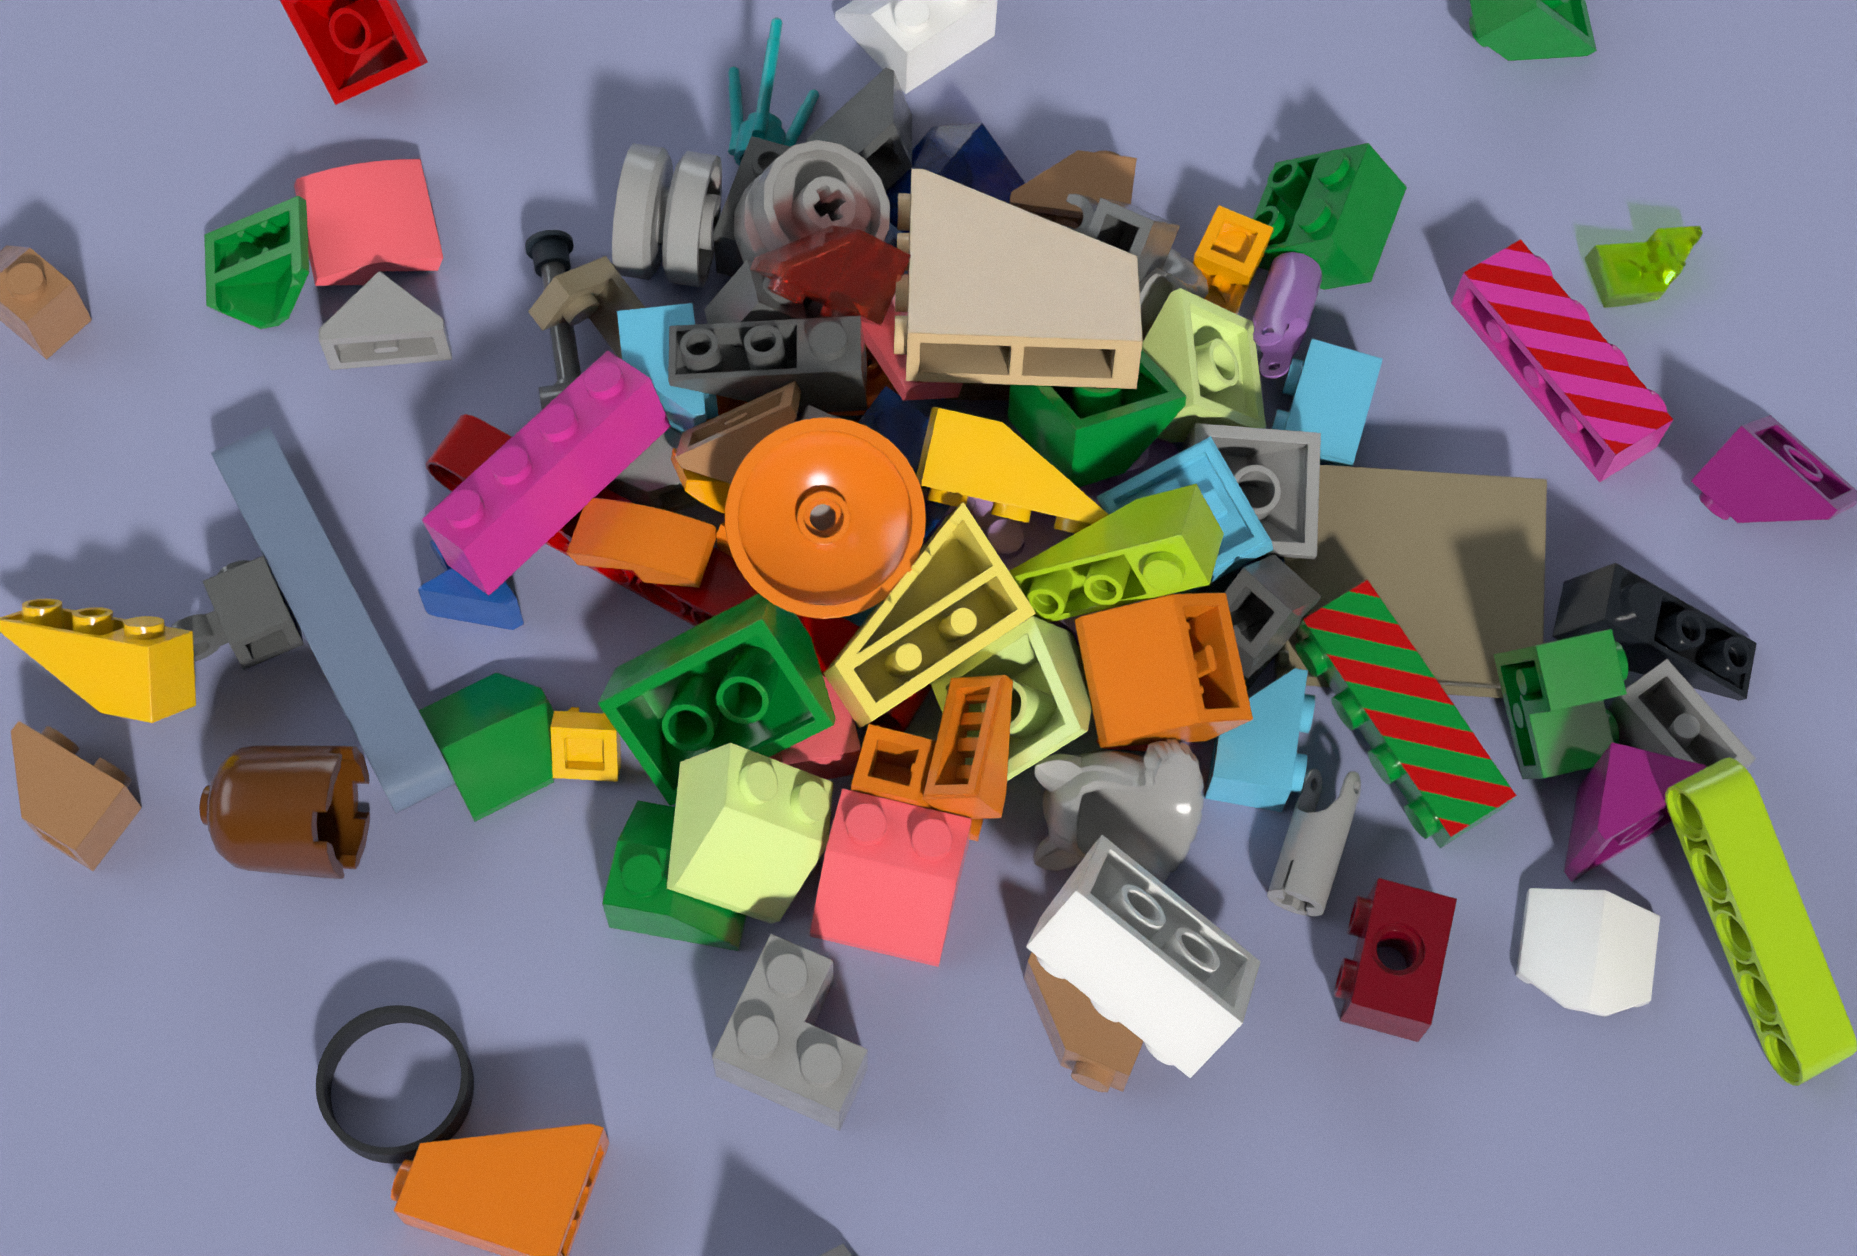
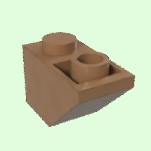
(67, 799)

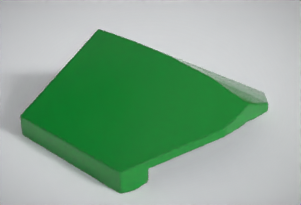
(259, 264)
(494, 741)

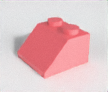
(890, 877)

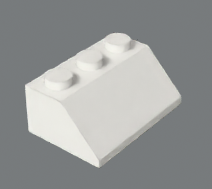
(1146, 958)

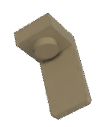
(583, 293)

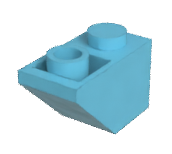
(646, 348)
(1260, 759)

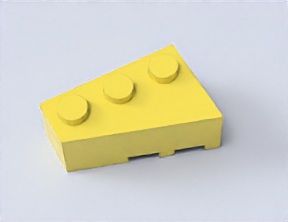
(930, 622)

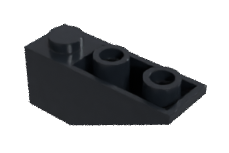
(1656, 628)

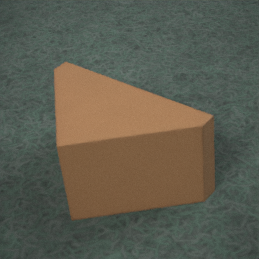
(724, 441)

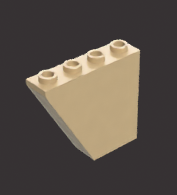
(1010, 295)

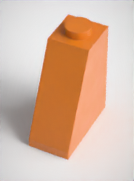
(505, 1189)

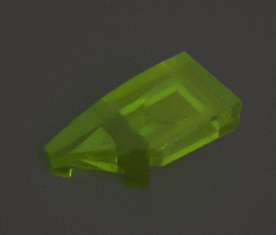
(1640, 270)

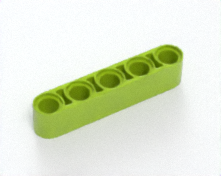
(1761, 921)

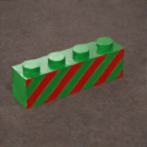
(1402, 714)

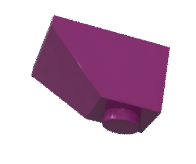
(1771, 478)

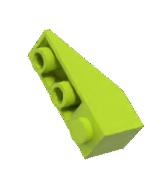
(1127, 557)

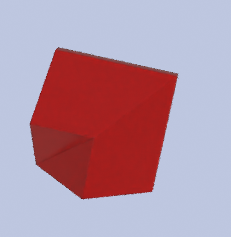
(355, 42)

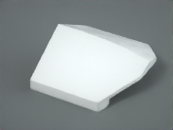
(1588, 949)

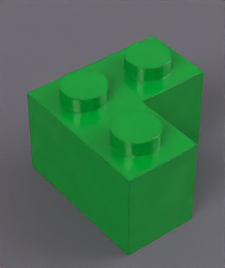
(1557, 701)

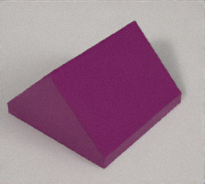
(1621, 804)

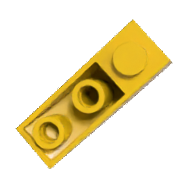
(992, 463)
(113, 663)

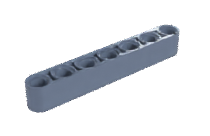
(333, 620)

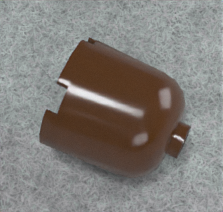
(288, 809)

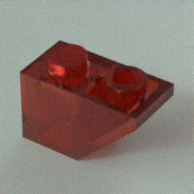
(839, 269)

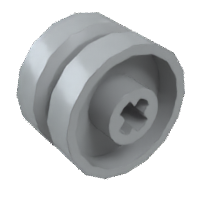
(808, 191)
(666, 215)

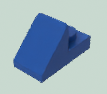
(458, 599)

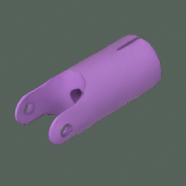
(1285, 310)

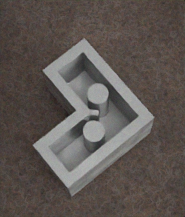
(774, 1042)

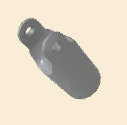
(1313, 846)

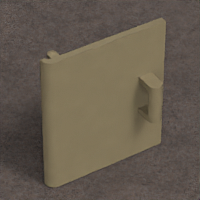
(1446, 556)

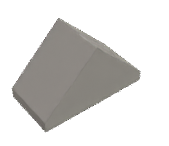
(383, 328)

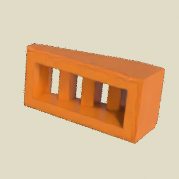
(978, 788)

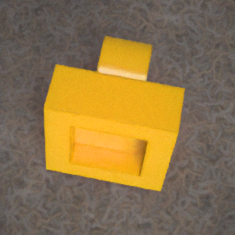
(584, 746)

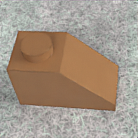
(1082, 173)
(38, 301)
(1083, 1040)

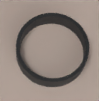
(351, 1033)

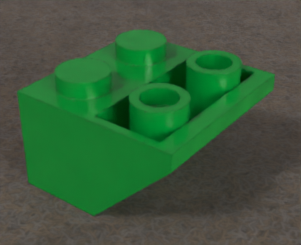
(1333, 210)

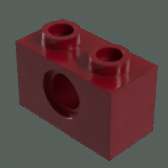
(1417, 927)

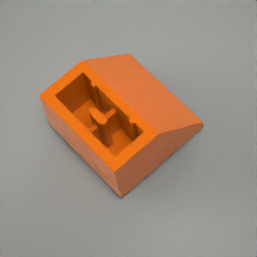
(1164, 670)

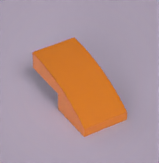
(644, 539)

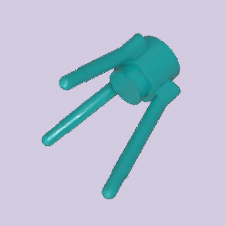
(762, 123)

